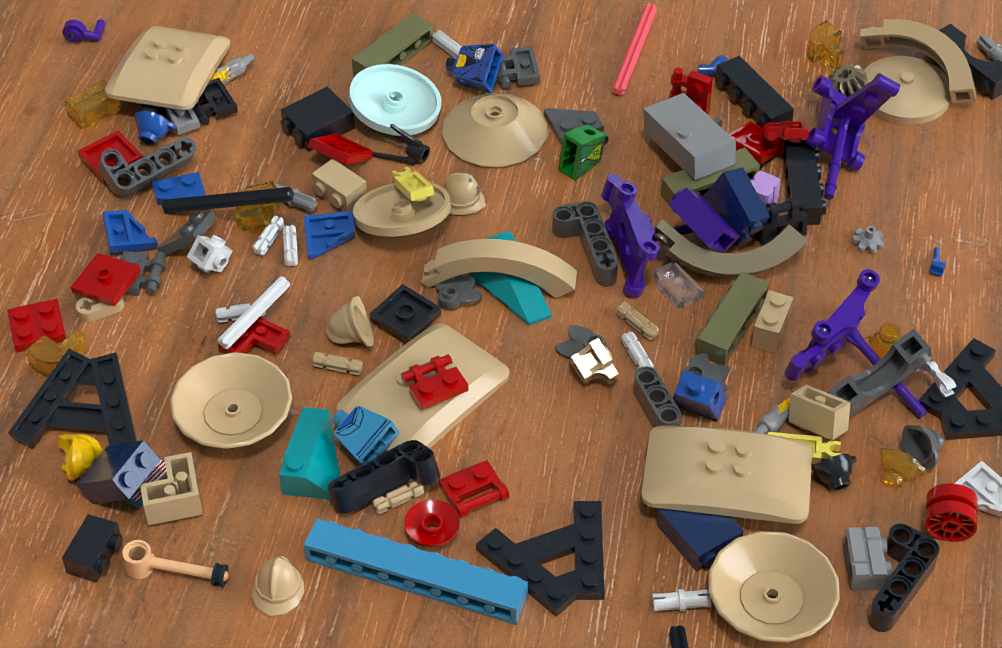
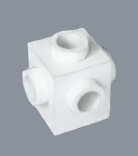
(210, 253)

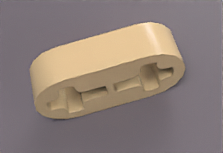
(97, 309)

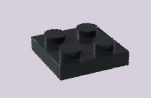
(405, 313)

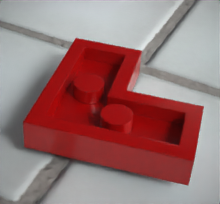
(260, 333)

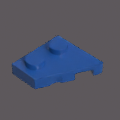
(178, 187)
(327, 231)
(125, 233)

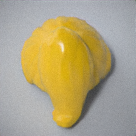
(80, 453)

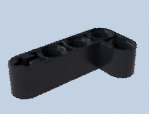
(383, 474)
(916, 556)

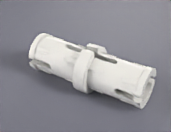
(681, 600)

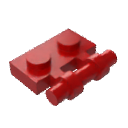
(698, 87)
(788, 129)
(438, 387)

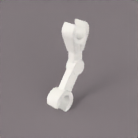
(942, 381)

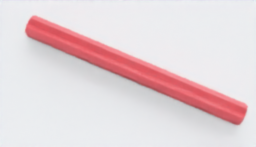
(634, 49)

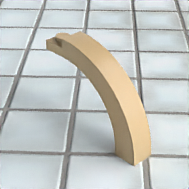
(931, 43)
(501, 257)

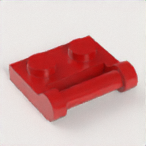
(470, 483)

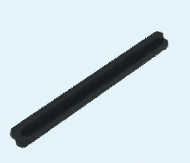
(228, 200)

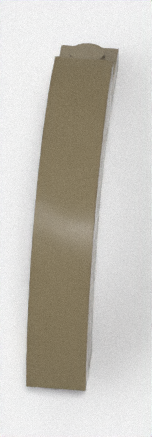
(729, 264)

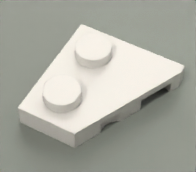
(987, 487)

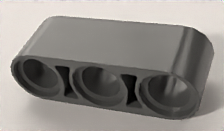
(655, 398)

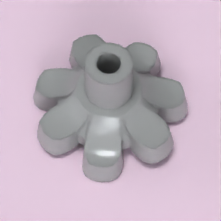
(868, 239)

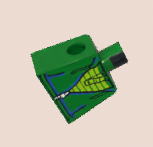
(581, 151)

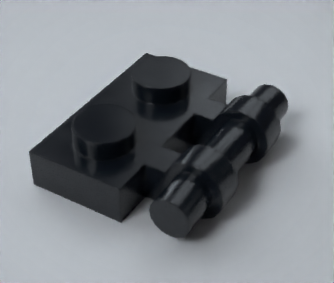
(218, 102)
(776, 223)

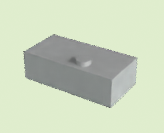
(689, 136)

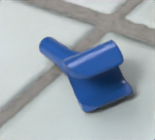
(937, 266)

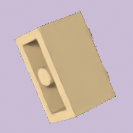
(338, 185)
(772, 321)
(819, 412)

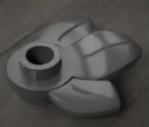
(457, 291)
(579, 340)
(701, 366)

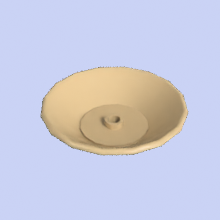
(494, 130)
(231, 400)
(776, 567)

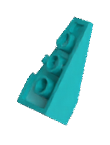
(518, 294)
(310, 456)

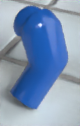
(710, 70)

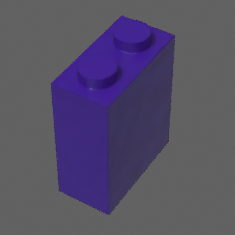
(703, 220)

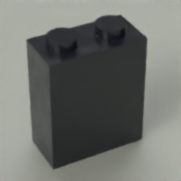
(317, 116)

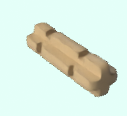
(637, 321)
(337, 363)
(397, 497)

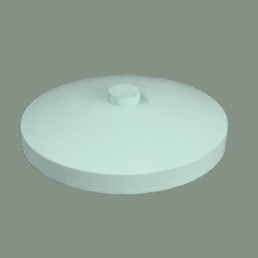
(394, 96)

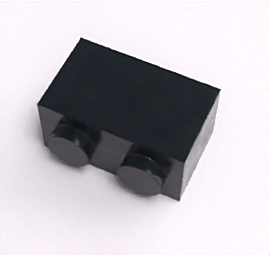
(92, 548)

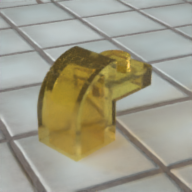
(825, 45)
(46, 354)

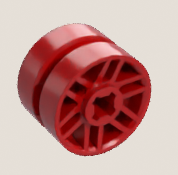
(951, 512)

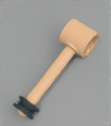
(143, 568)

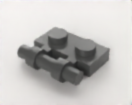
(524, 68)
(153, 266)

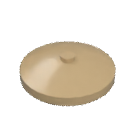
(922, 92)
(393, 214)

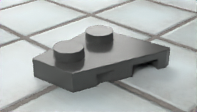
(566, 120)
(187, 234)

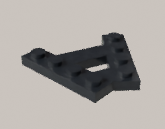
(968, 372)
(51, 410)
(526, 557)

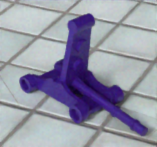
(848, 118)

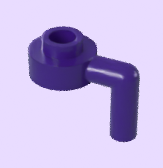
(76, 31)

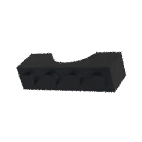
(985, 74)

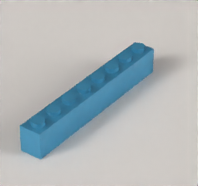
(416, 571)

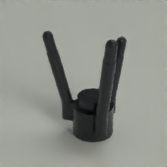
(415, 150)

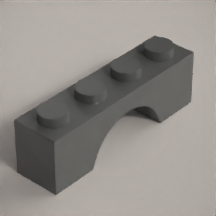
(901, 360)

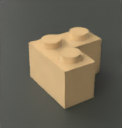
(175, 496)

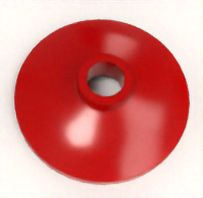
(431, 514)

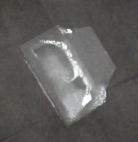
(677, 285)

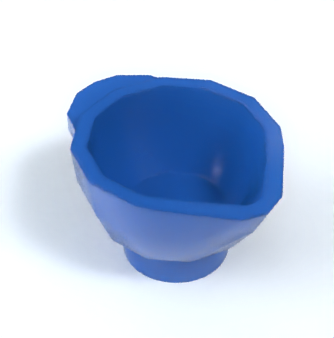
(152, 127)

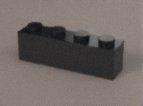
(752, 92)
(803, 178)

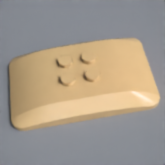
(167, 67)
(389, 396)
(728, 473)

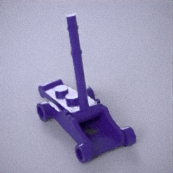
(631, 232)
(838, 330)

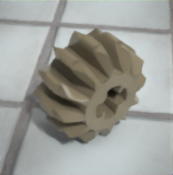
(848, 79)

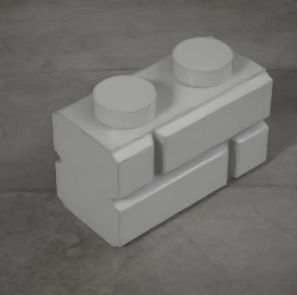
(866, 559)

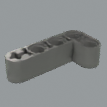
(150, 163)
(585, 221)

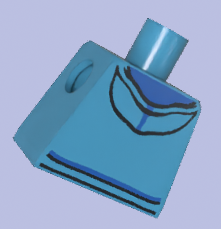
(364, 433)

